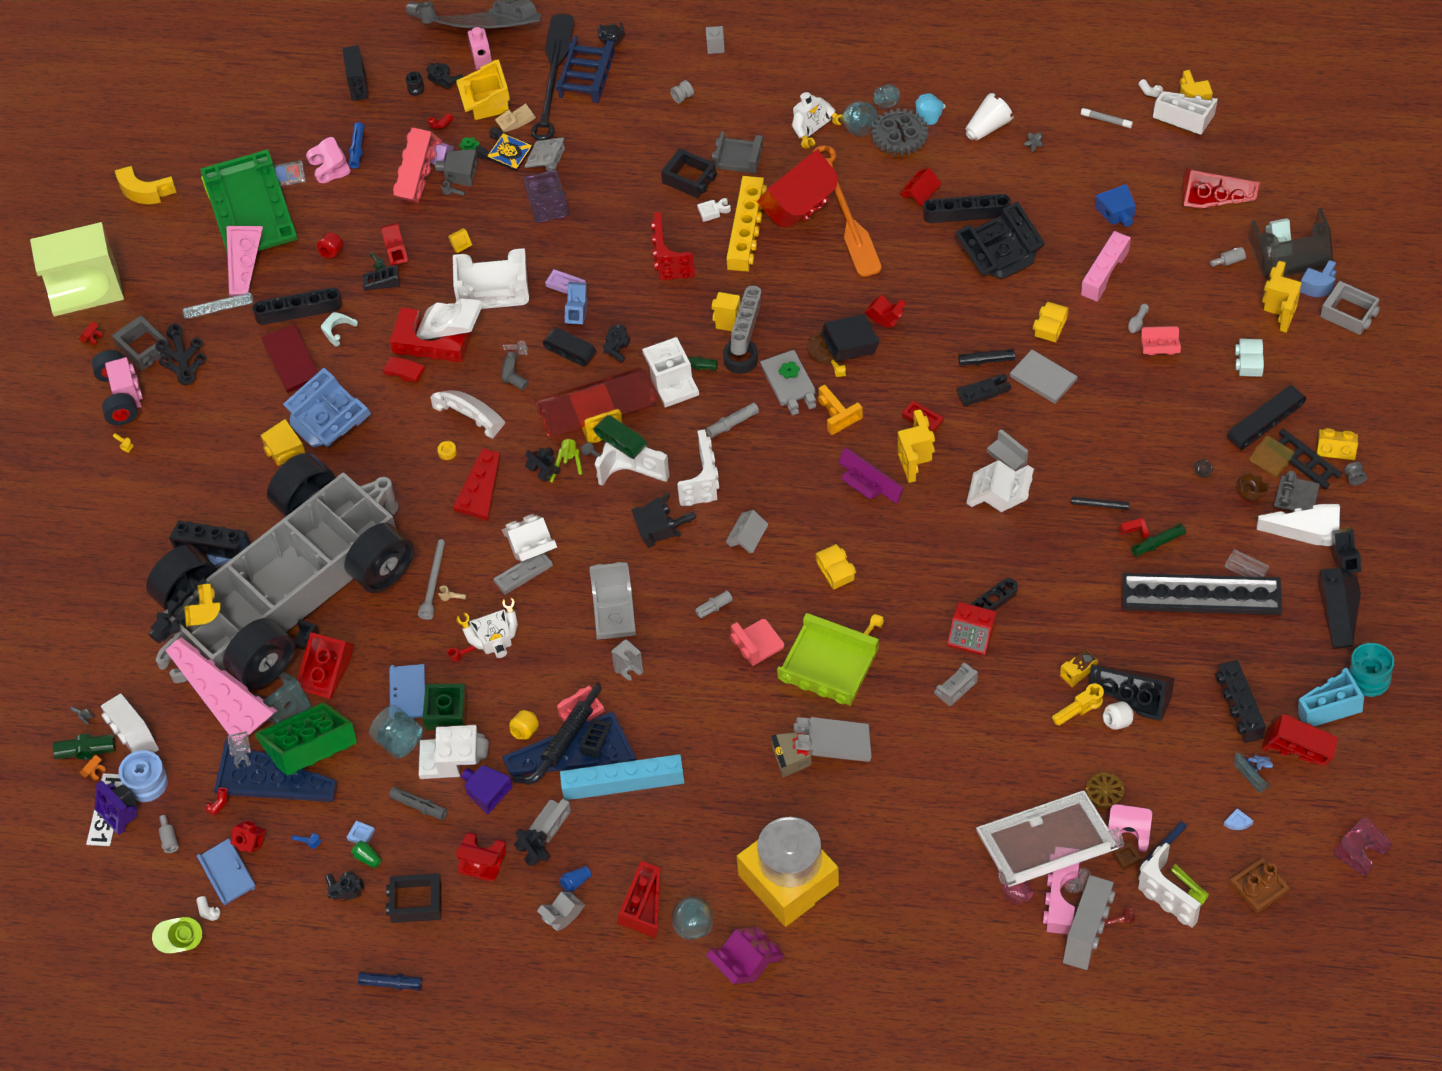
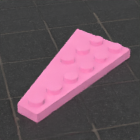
(221, 692)

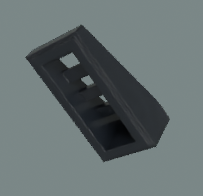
(391, 280)
(593, 751)

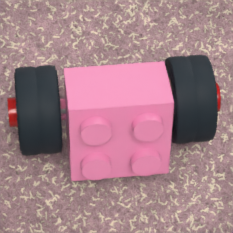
(123, 404)

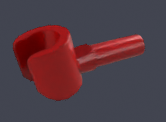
(458, 653)

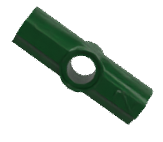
(84, 746)

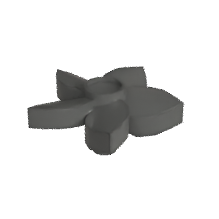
(1034, 141)

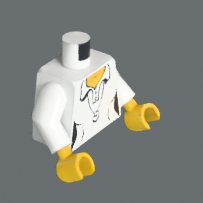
(810, 116)
(492, 631)

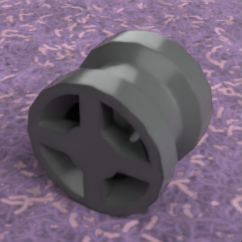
(1355, 473)

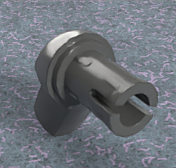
(509, 374)

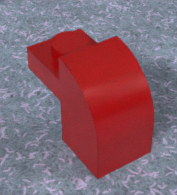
(394, 244)
(884, 312)

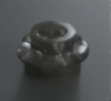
(1198, 468)

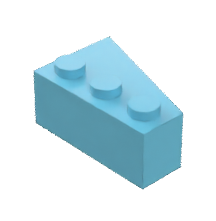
(1332, 701)

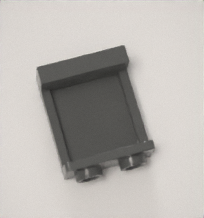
(738, 154)

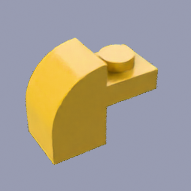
(1195, 89)
(205, 611)

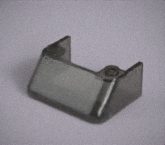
(1298, 253)

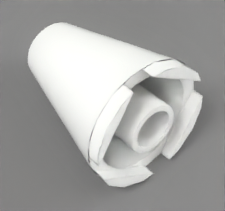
(988, 118)

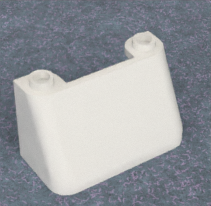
(492, 282)

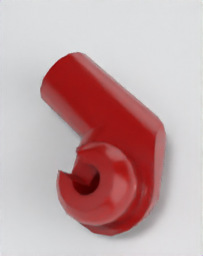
(438, 124)

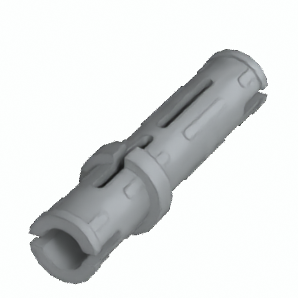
(726, 423)

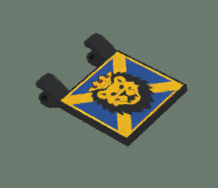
(506, 151)

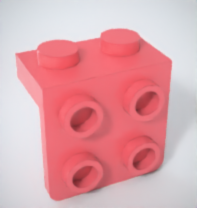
(756, 641)

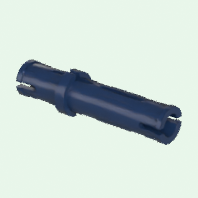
(393, 981)

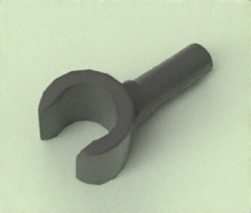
(447, 189)
(588, 448)
(84, 714)

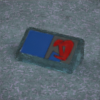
(1251, 773)

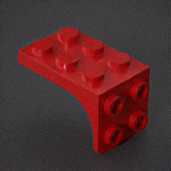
(669, 263)

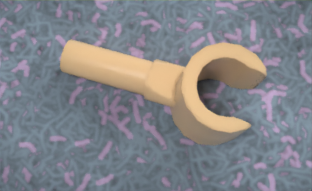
(447, 594)

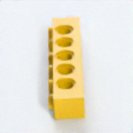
(746, 224)

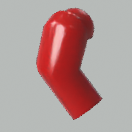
(220, 803)

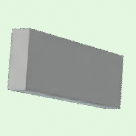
(522, 573)

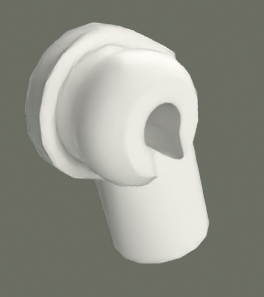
(1149, 91)
(205, 911)

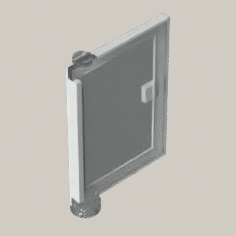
(1048, 838)

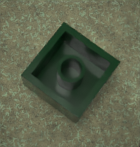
(444, 705)

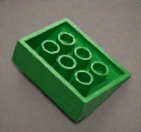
(307, 738)

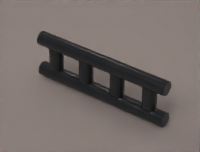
(1316, 459)

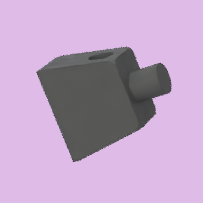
(459, 167)

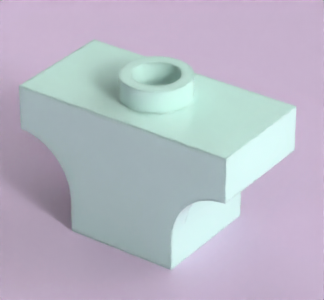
(1280, 229)

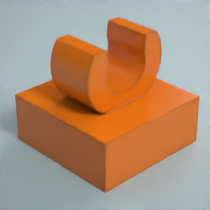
(90, 768)

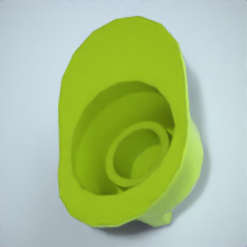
(177, 935)

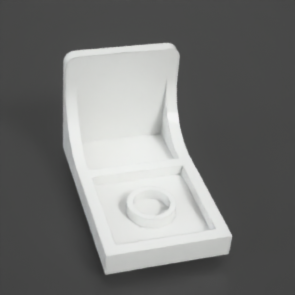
(648, 462)
(705, 484)
(1164, 892)

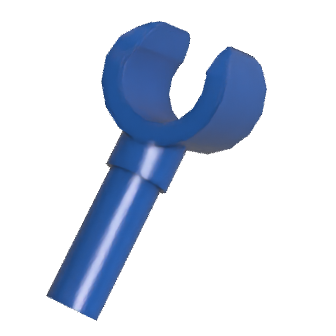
(313, 841)

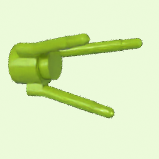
(568, 450)
(1196, 891)

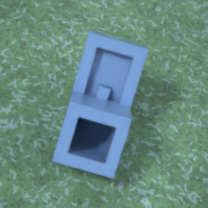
(1317, 283)
(577, 303)

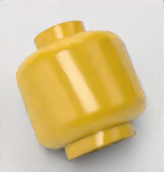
(524, 725)

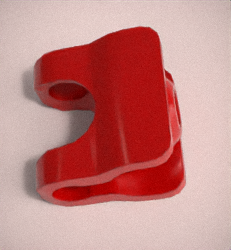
(480, 862)

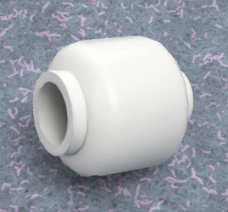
(1118, 715)

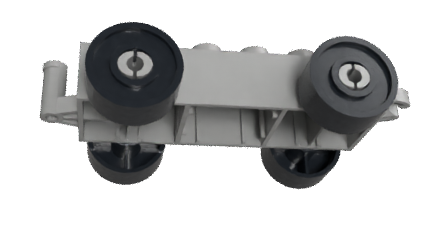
(325, 541)

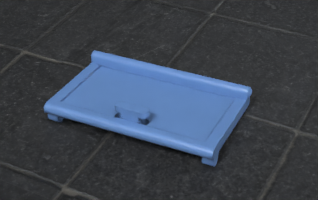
(410, 688)
(222, 870)

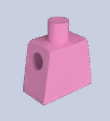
(478, 41)

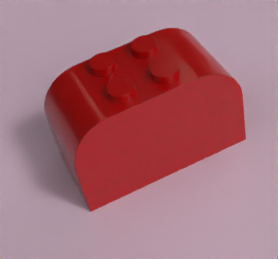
(800, 191)

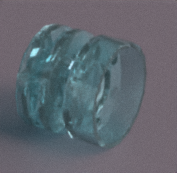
(395, 731)

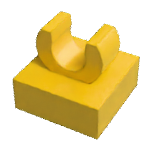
(460, 240)

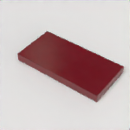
(290, 357)

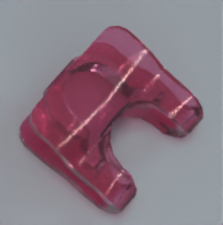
(1355, 841)

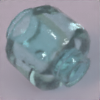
(886, 96)

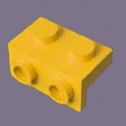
(1337, 444)

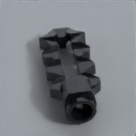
(163, 628)

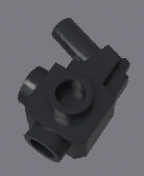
(440, 75)
(616, 339)
(347, 887)

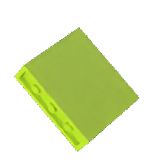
(829, 659)

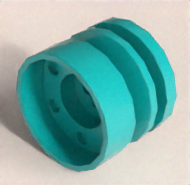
(1372, 668)

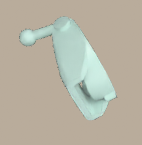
(334, 319)

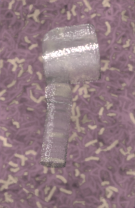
(520, 346)

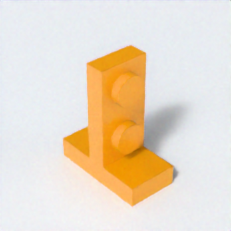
(839, 415)

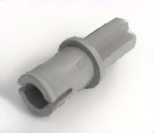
(714, 604)

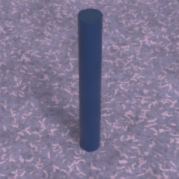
(1169, 838)

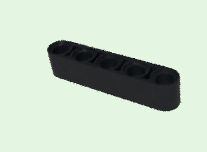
(965, 208)
(297, 306)
(1266, 417)

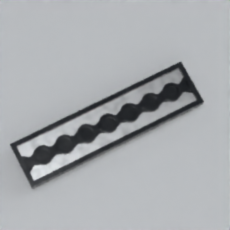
(1201, 593)

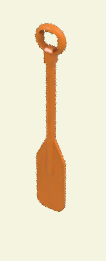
(855, 237)

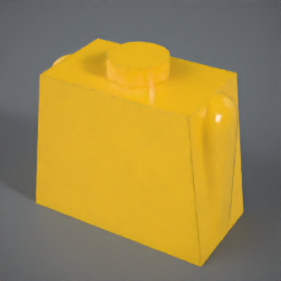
(281, 443)

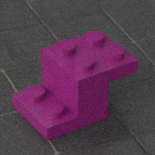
(745, 955)

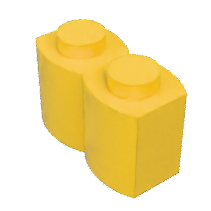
(1051, 321)
(835, 566)

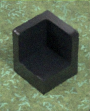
(304, 632)

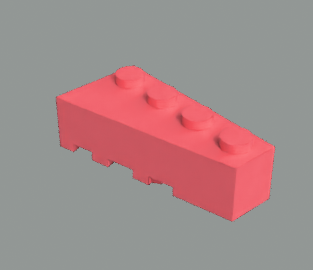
(415, 164)

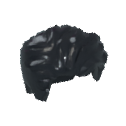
(611, 33)

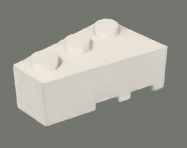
(1185, 112)
(128, 725)

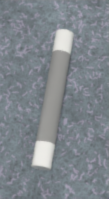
(1108, 118)

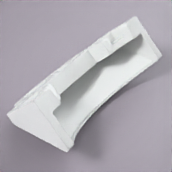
(470, 407)

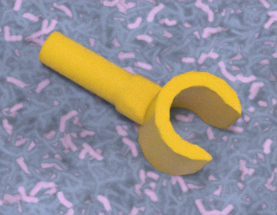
(839, 370)
(125, 443)
(876, 620)

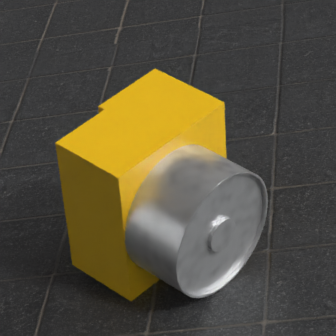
(788, 868)

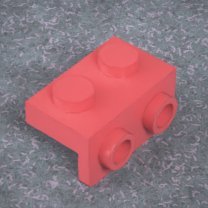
(1160, 340)
(567, 704)

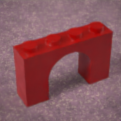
(406, 342)

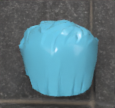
(929, 107)

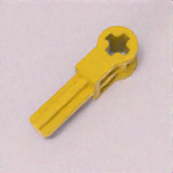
(1083, 703)

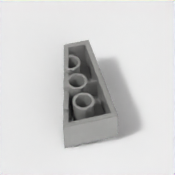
(1088, 922)

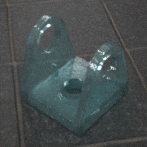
(291, 692)

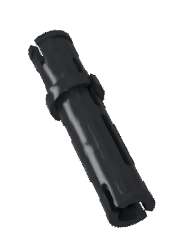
(986, 357)

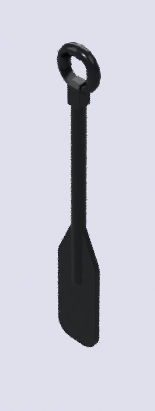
(556, 50)

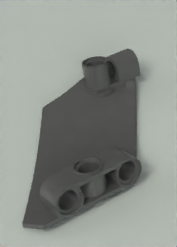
(503, 14)

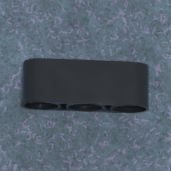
(569, 347)

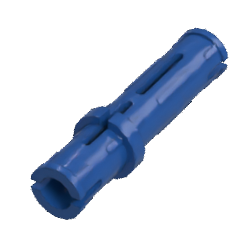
(355, 150)

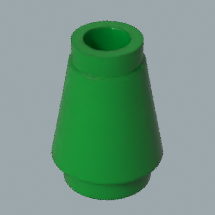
(363, 852)

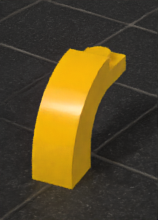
(142, 191)

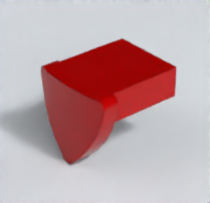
(1134, 525)

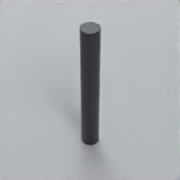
(1100, 503)

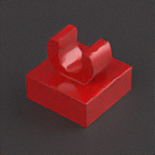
(89, 332)

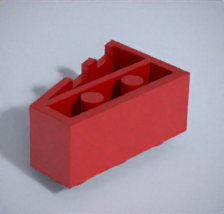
(1301, 740)
(642, 901)

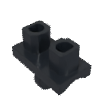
(544, 460)
(534, 844)

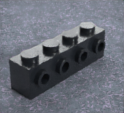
(210, 539)
(1240, 701)

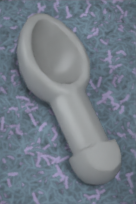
(1136, 322)

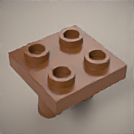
(1260, 885)

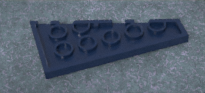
(615, 750)
(267, 781)

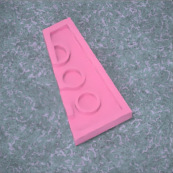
(241, 255)

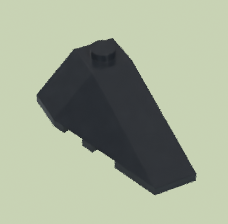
(1142, 691)

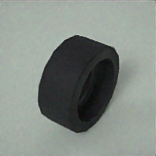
(740, 367)

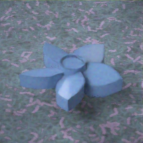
(1261, 761)

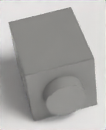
(715, 39)

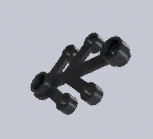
(180, 356)

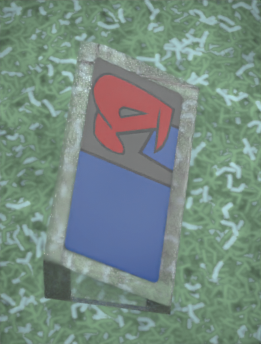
(290, 173)

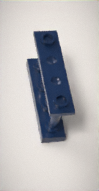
(599, 77)

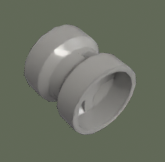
(682, 91)

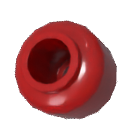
(330, 245)

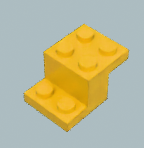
(1281, 296)
(915, 445)

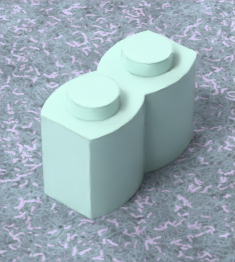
(1250, 357)

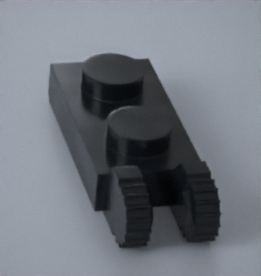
(983, 390)

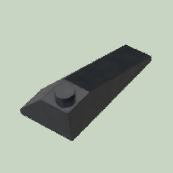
(1340, 602)

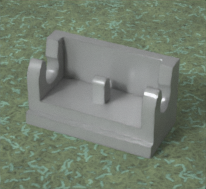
(627, 658)
(957, 684)

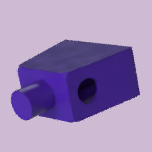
(486, 787)

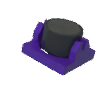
(120, 805)

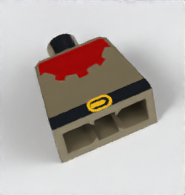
(787, 757)

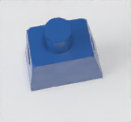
(1116, 205)

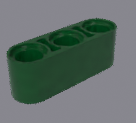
(620, 436)

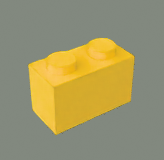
(725, 310)

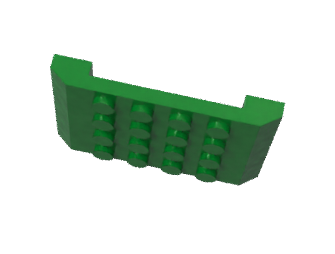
(249, 194)

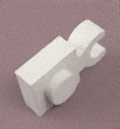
(712, 210)

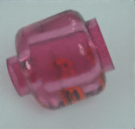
(1017, 893)

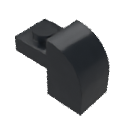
(1344, 550)

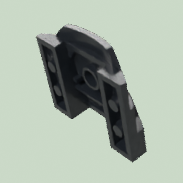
(1002, 244)

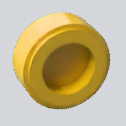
(447, 450)

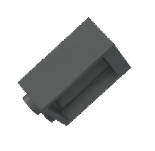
(131, 333)

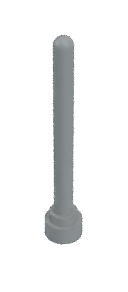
(426, 610)

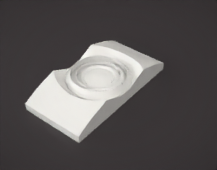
(449, 319)

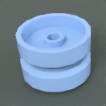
(143, 775)

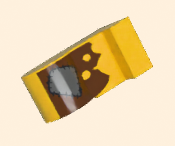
(1077, 667)

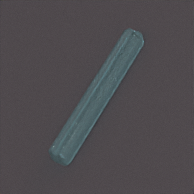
(217, 305)

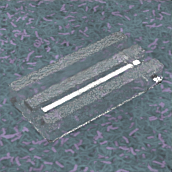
(1248, 564)

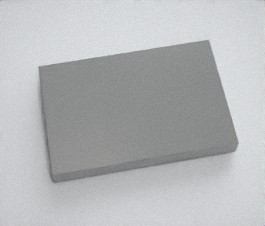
(1043, 376)

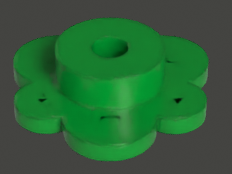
(469, 143)
(789, 370)

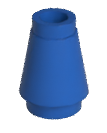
(574, 879)

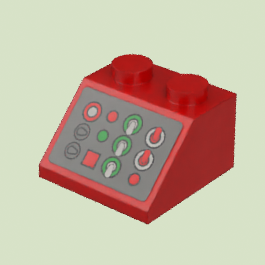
(972, 628)

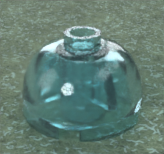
(859, 117)
(692, 918)

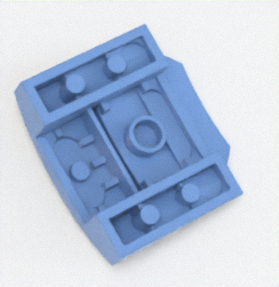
(324, 410)

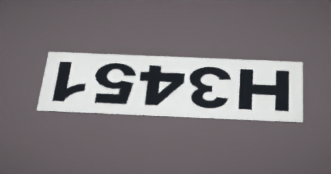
(100, 832)

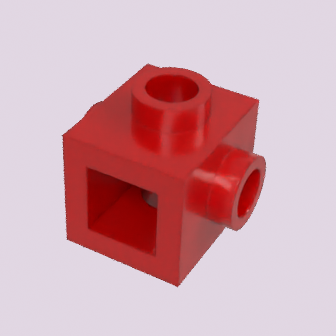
(247, 836)

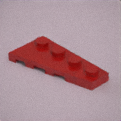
(478, 489)

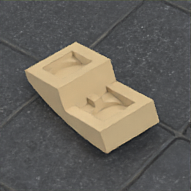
(510, 121)

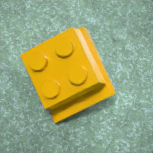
(485, 91)

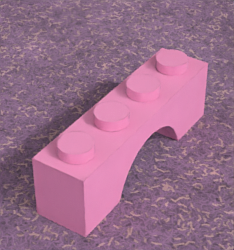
(1098, 275)
(1060, 913)

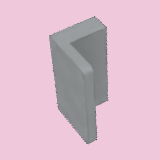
(1008, 451)
(747, 531)
(551, 818)

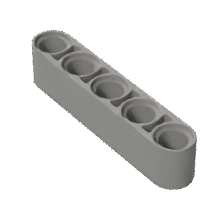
(745, 320)

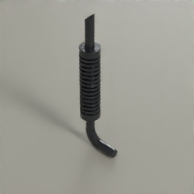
(563, 737)

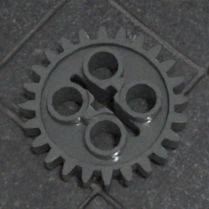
(909, 125)

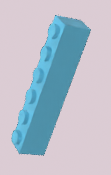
(622, 777)

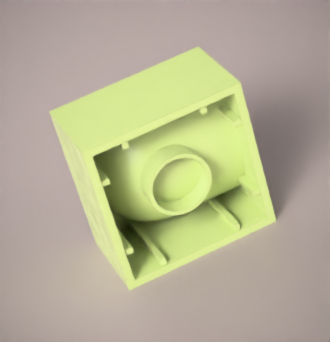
(77, 269)

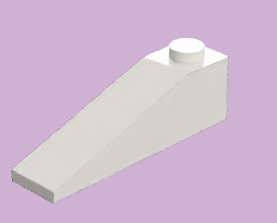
(1308, 526)

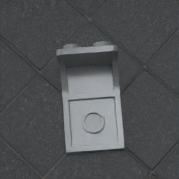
(612, 600)

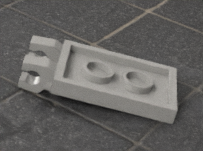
(789, 389)
(834, 738)

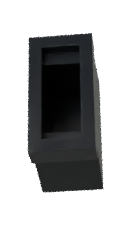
(654, 522)

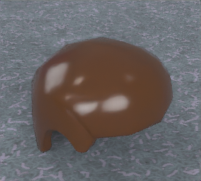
(1252, 487)

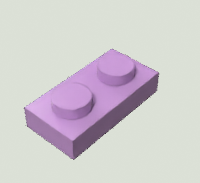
(560, 280)

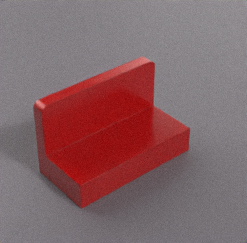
(921, 186)

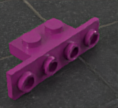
(868, 478)

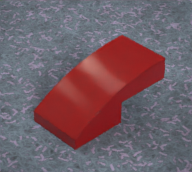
(406, 369)

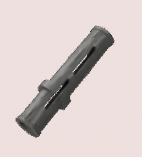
(426, 807)

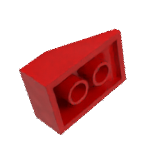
(324, 664)

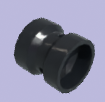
(414, 83)

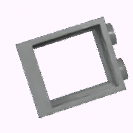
(1354, 296)

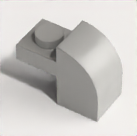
(562, 911)

